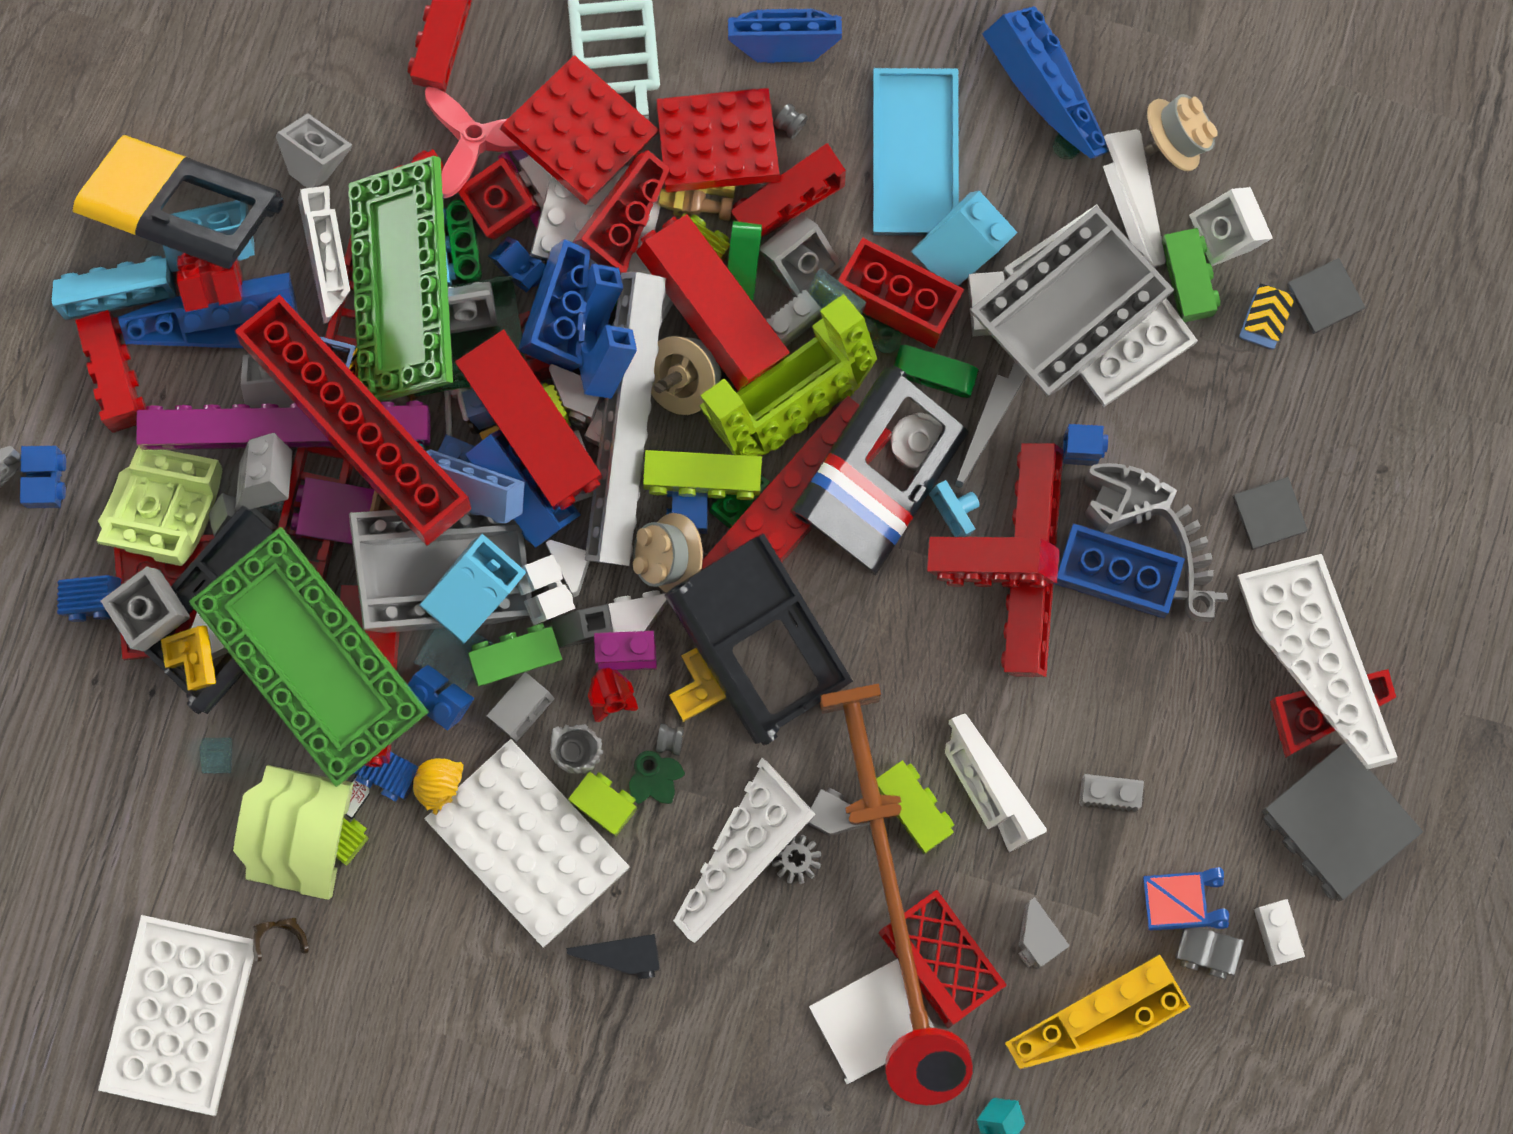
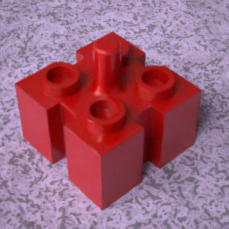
(207, 283)

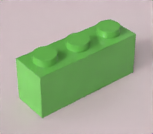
(1190, 275)
(513, 655)

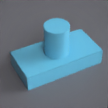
(954, 509)

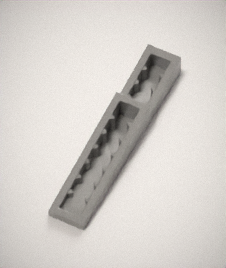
(998, 402)

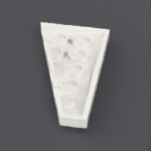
(749, 841)

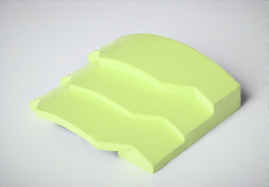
(161, 505)
(292, 830)

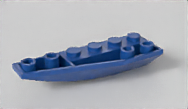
(1045, 77)
(207, 327)

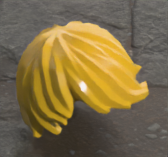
(437, 782)

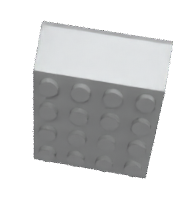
(1072, 301)
(400, 570)

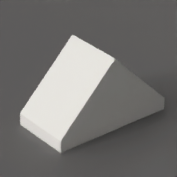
(572, 564)

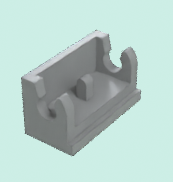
(520, 707)

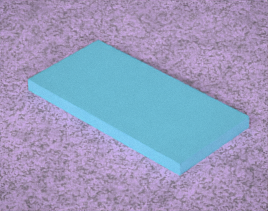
(914, 149)

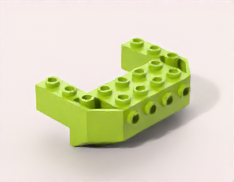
(797, 387)

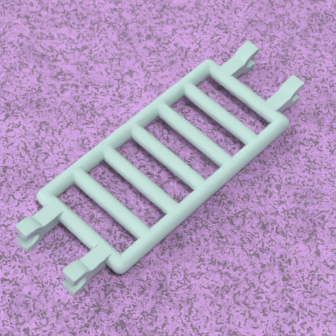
(647, 31)

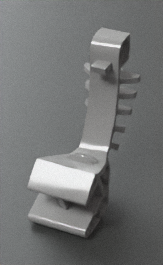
(1133, 495)

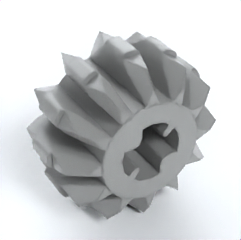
(790, 867)

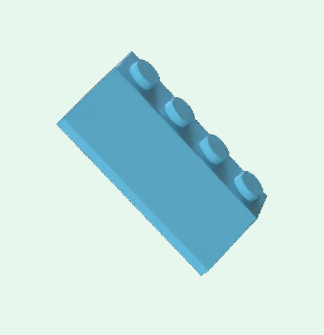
(113, 288)

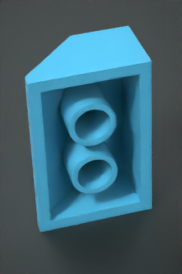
(219, 217)

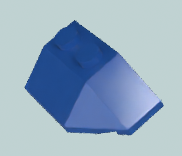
(784, 34)

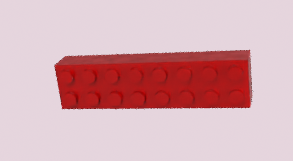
(771, 510)

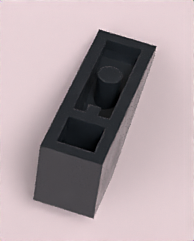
(628, 955)

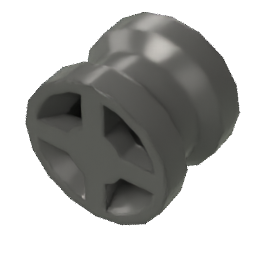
(790, 121)
(670, 739)

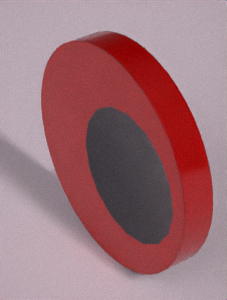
(928, 1066)

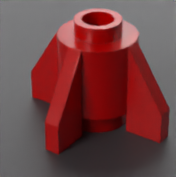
(610, 693)

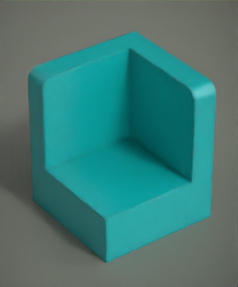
(1001, 1117)

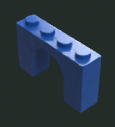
(605, 348)

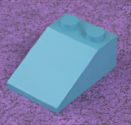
(964, 239)

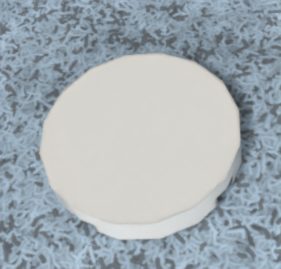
(914, 438)

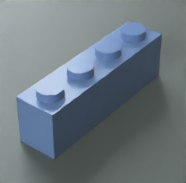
(487, 490)

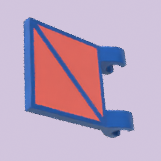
(1180, 900)

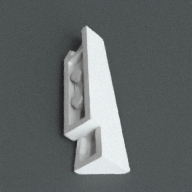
(1133, 193)
(324, 248)
(990, 786)

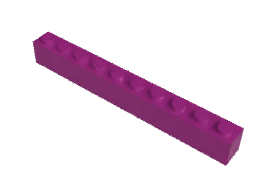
(236, 426)

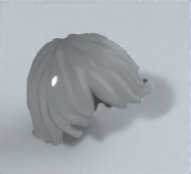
(575, 748)

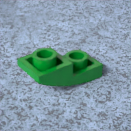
(730, 508)

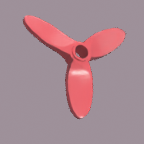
(472, 136)

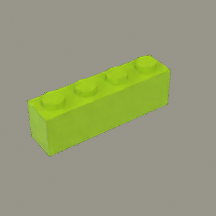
(702, 473)

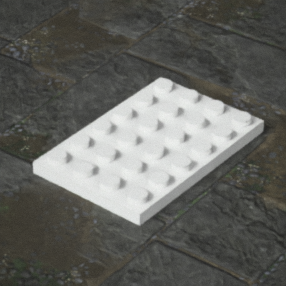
(1138, 353)
(527, 843)
(178, 1015)

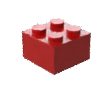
(498, 198)

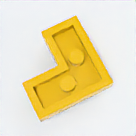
(194, 652)
(699, 694)

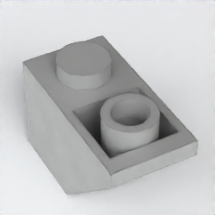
(831, 814)

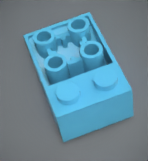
(472, 588)

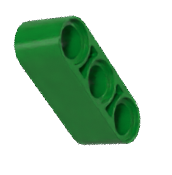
(463, 229)
(745, 254)
(937, 371)

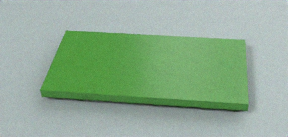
(401, 280)
(308, 657)

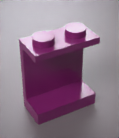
(327, 509)
(626, 650)

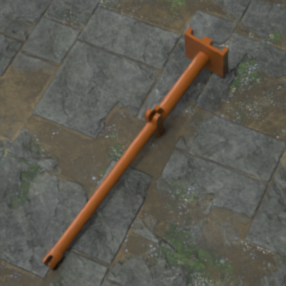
(874, 809)

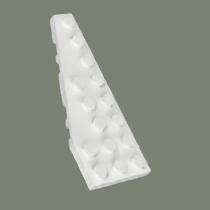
(1308, 632)

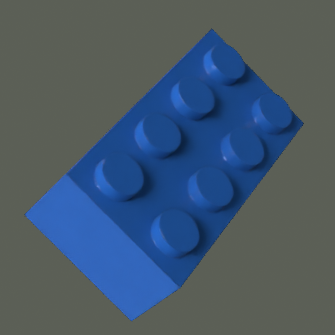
(1119, 571)

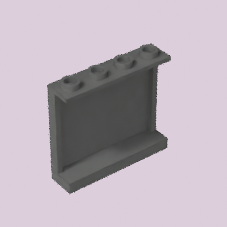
(1341, 822)

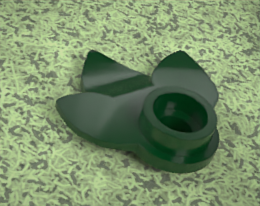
(657, 781)

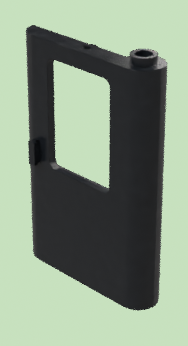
(230, 545)

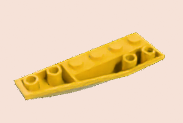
(1104, 1017)

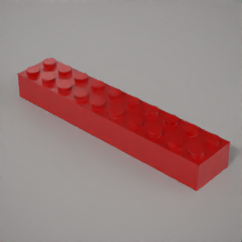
(353, 420)

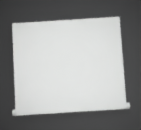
(865, 1020)

